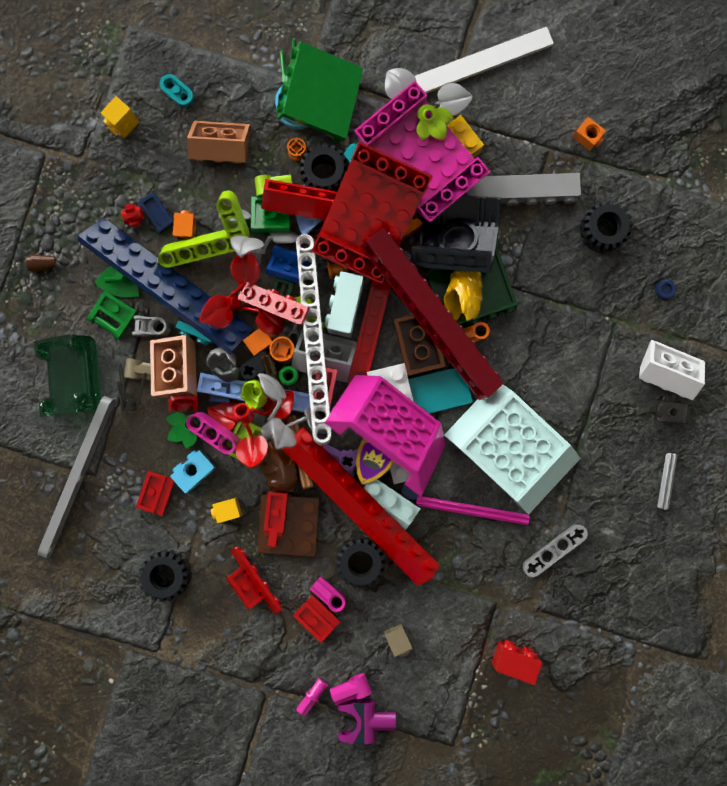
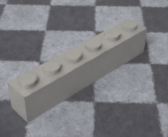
(530, 188)

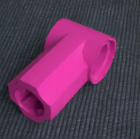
(327, 592)
(356, 688)

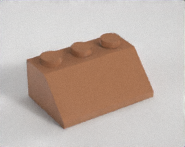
(218, 141)
(173, 367)

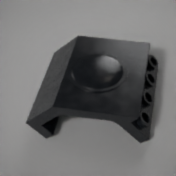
(461, 236)

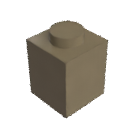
(398, 641)

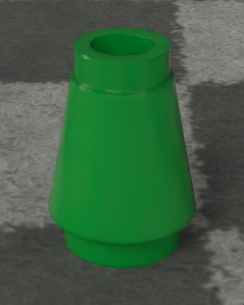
(288, 370)

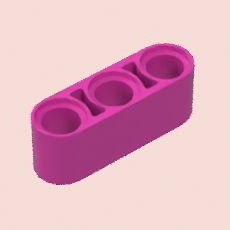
(203, 432)

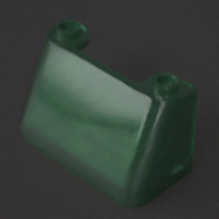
(71, 375)

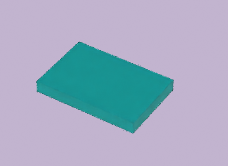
(440, 391)

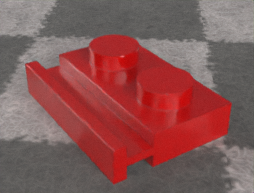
(155, 493)
(316, 618)

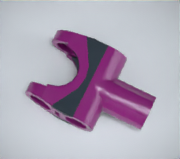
(367, 721)

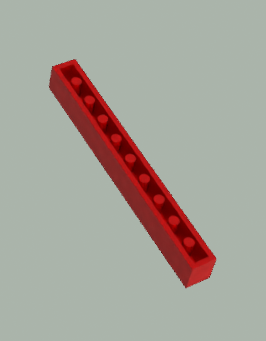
(362, 508)

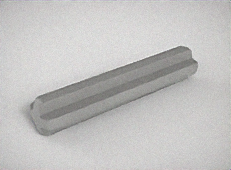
(667, 481)

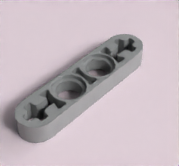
(553, 548)

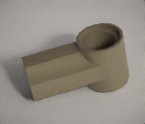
(136, 368)

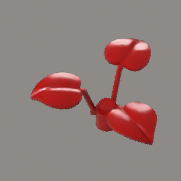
(219, 308)
(254, 449)

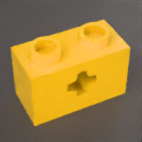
(119, 117)

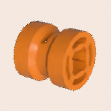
(296, 153)

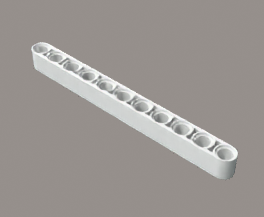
(315, 328)

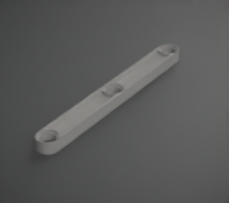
(76, 477)

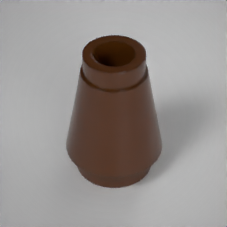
(40, 262)

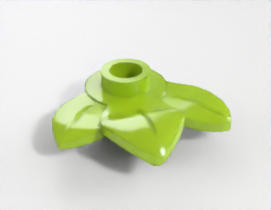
(435, 124)

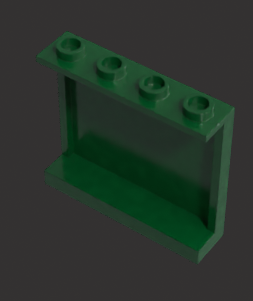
(496, 290)

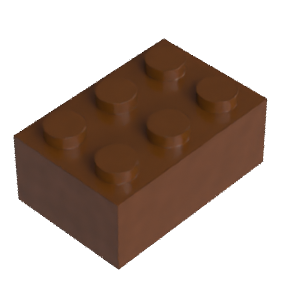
(416, 347)

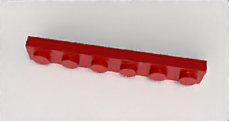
(370, 329)

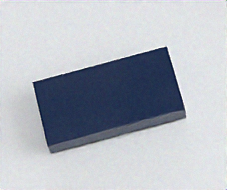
(156, 212)

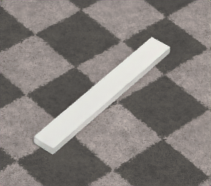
(485, 60)

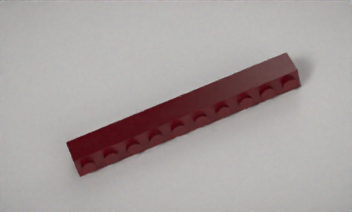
(432, 314)

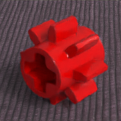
(132, 215)

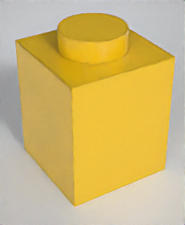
(226, 510)

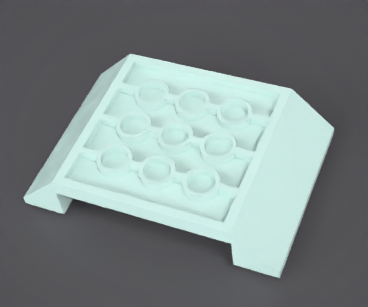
(513, 447)

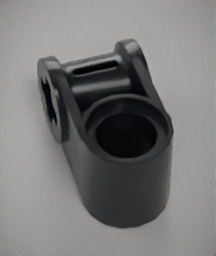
(255, 363)

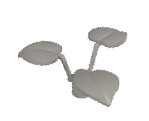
(450, 96)
(245, 245)
(275, 428)

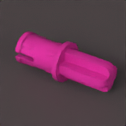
(312, 697)

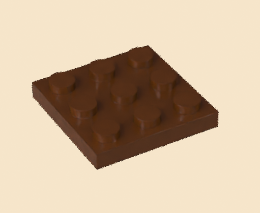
(299, 529)

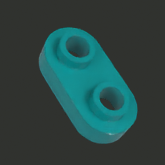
(178, 91)

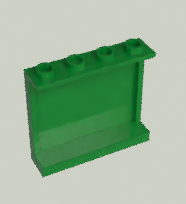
(320, 91)

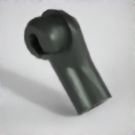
(227, 376)

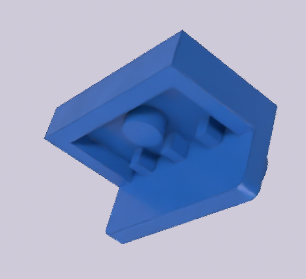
(284, 264)

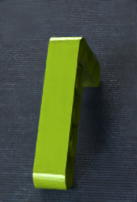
(209, 240)

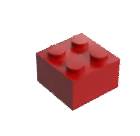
(517, 662)

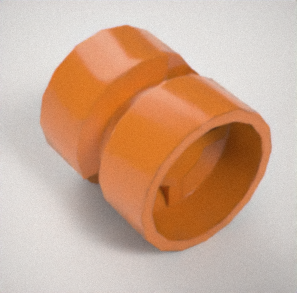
(282, 350)

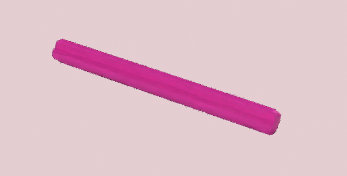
(472, 510)

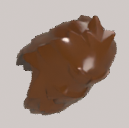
(279, 470)

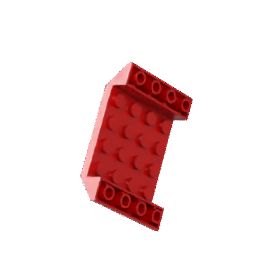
(372, 195)

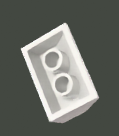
(672, 370)

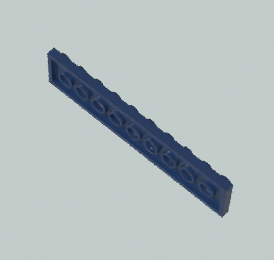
(160, 282)

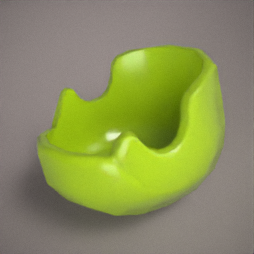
(254, 394)

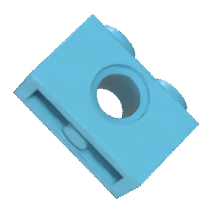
(185, 479)

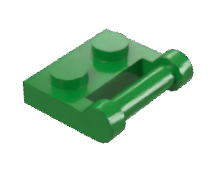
(115, 309)

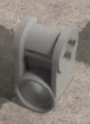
(147, 327)

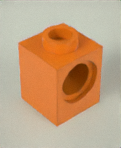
(592, 127)
(184, 225)
(258, 341)

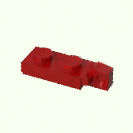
(275, 516)

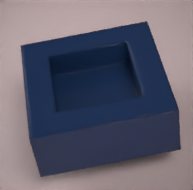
(219, 399)

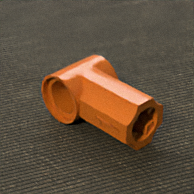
(470, 332)

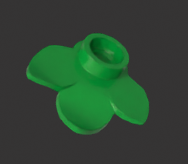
(179, 431)

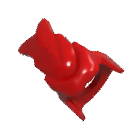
(182, 403)

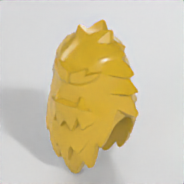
(464, 294)

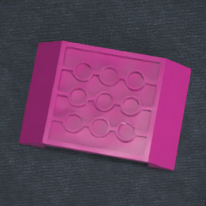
(447, 160)
(392, 426)

